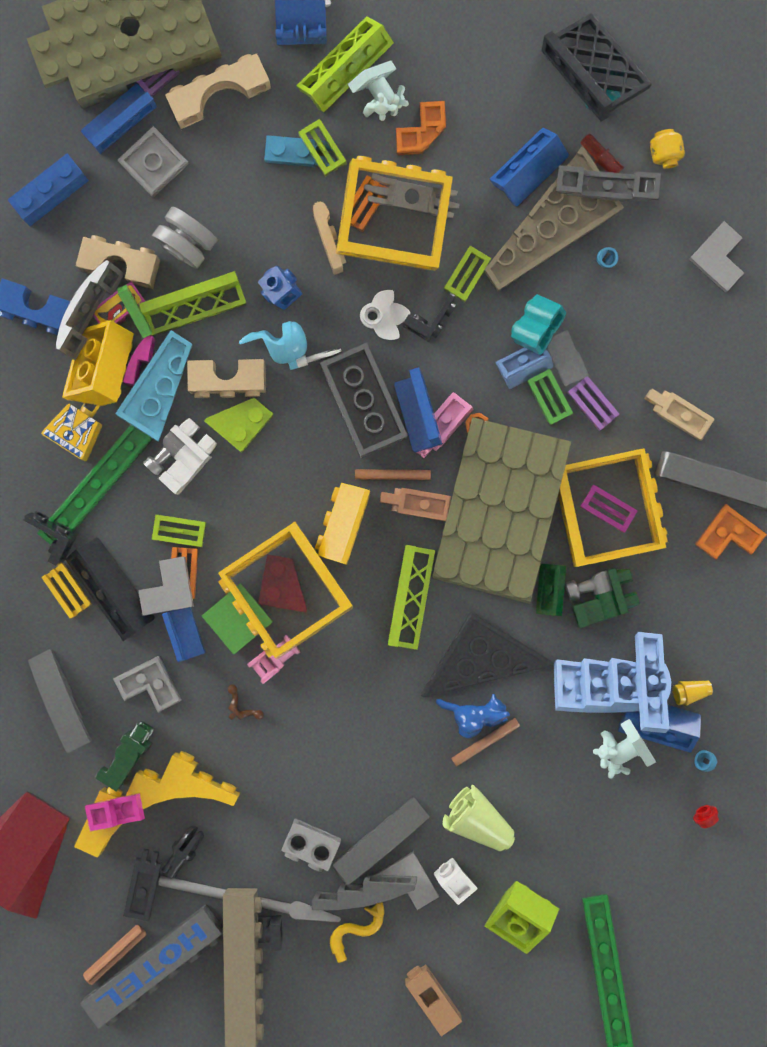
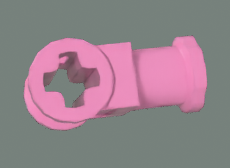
(270, 663)

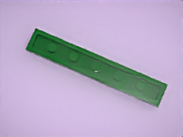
(99, 480)
(607, 971)

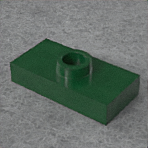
(551, 589)

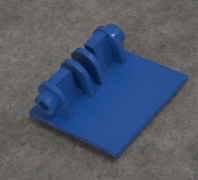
(300, 22)

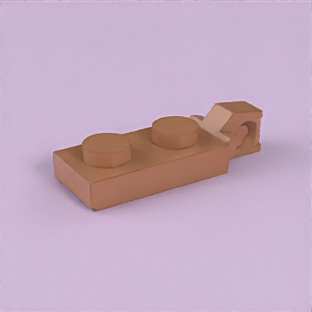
(418, 503)

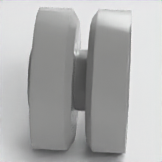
(186, 235)

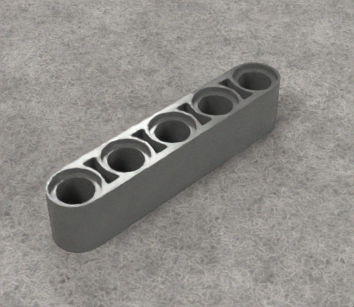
(712, 480)

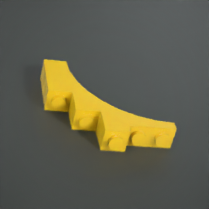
(177, 782)

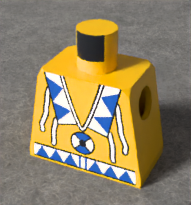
(75, 429)

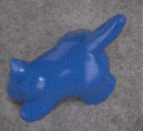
(473, 718)

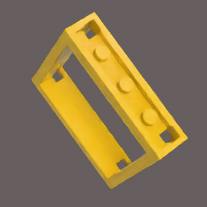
(389, 255)
(653, 509)
(241, 605)

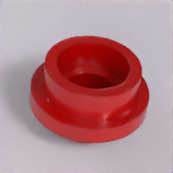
(706, 816)

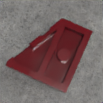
(281, 585)

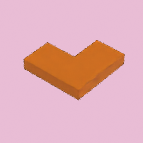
(728, 527)

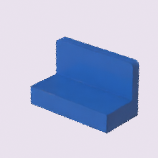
(183, 633)

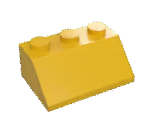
(100, 365)
(342, 523)

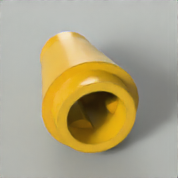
(691, 691)

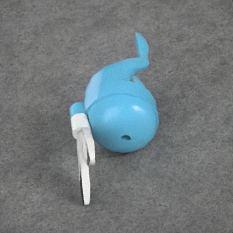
(290, 347)

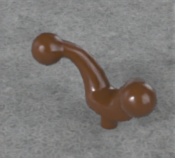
(258, 714)

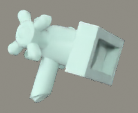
(375, 81)
(623, 751)

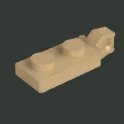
(680, 413)

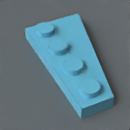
(155, 390)

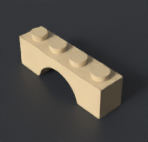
(244, 76)

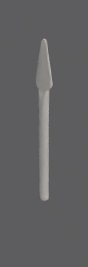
(296, 910)

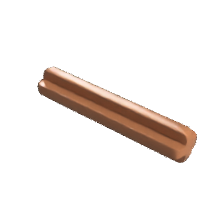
(114, 954)

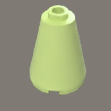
(478, 820)

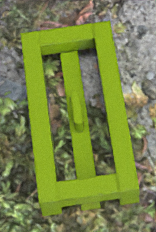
(333, 165)
(478, 255)
(201, 533)

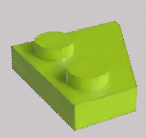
(241, 422)

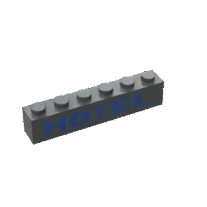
(152, 966)

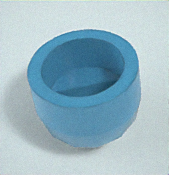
(610, 261)
(703, 766)

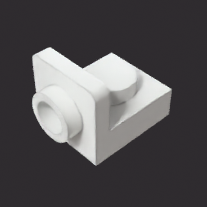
(455, 881)

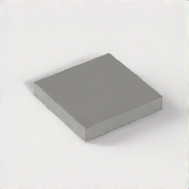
(153, 161)

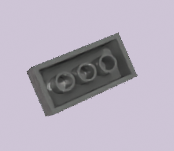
(364, 400)

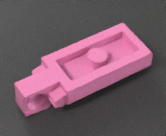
(449, 418)

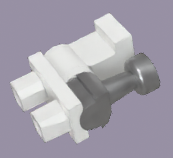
(188, 455)

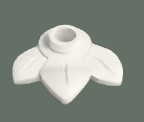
(388, 315)

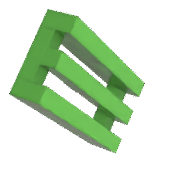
(134, 311)
(531, 382)

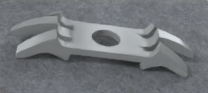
(396, 195)

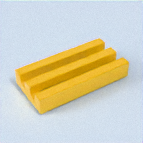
(54, 573)

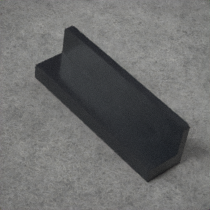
(109, 587)

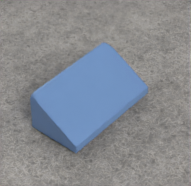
(523, 366)

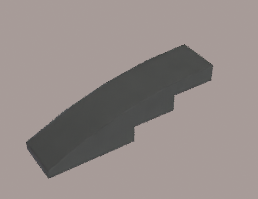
(59, 701)
(380, 841)
(372, 891)

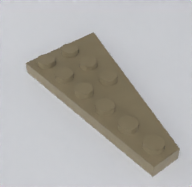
(549, 228)

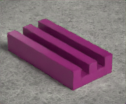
(589, 498)

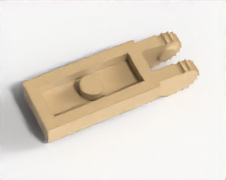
(328, 236)

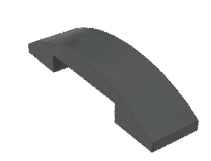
(608, 185)
(83, 306)

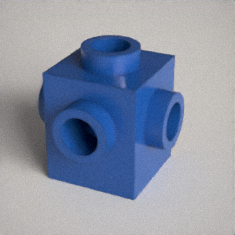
(279, 287)

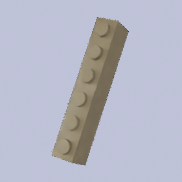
(242, 967)

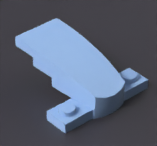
(618, 684)

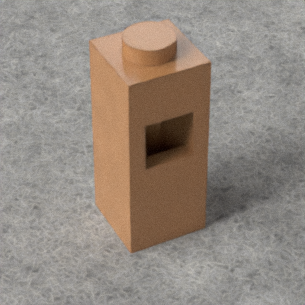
(433, 999)

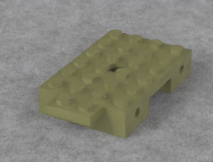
(101, 60)

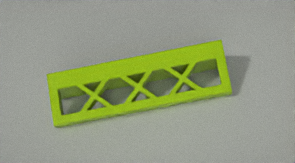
(349, 64)
(188, 295)
(400, 602)

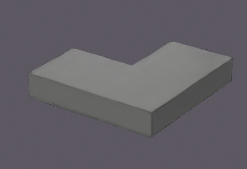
(712, 257)
(175, 590)
(150, 677)
(410, 866)

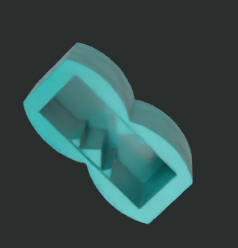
(538, 324)

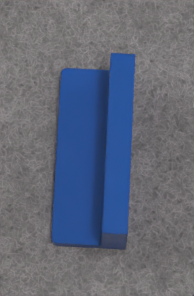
(119, 118)
(530, 166)
(418, 412)
(682, 732)

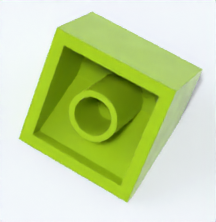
(522, 917)

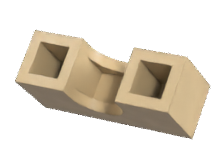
(141, 265)
(248, 380)

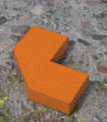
(417, 139)

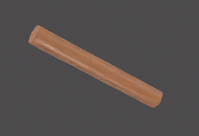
(376, 474)
(485, 742)

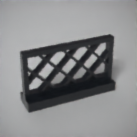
(581, 80)

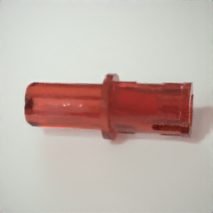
(601, 155)

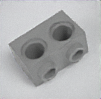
(314, 838)

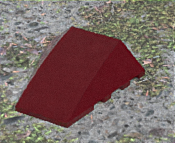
(28, 850)

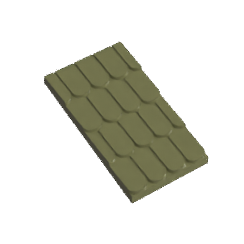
(501, 510)

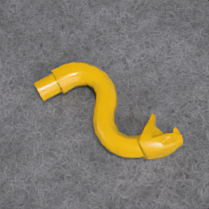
(336, 944)

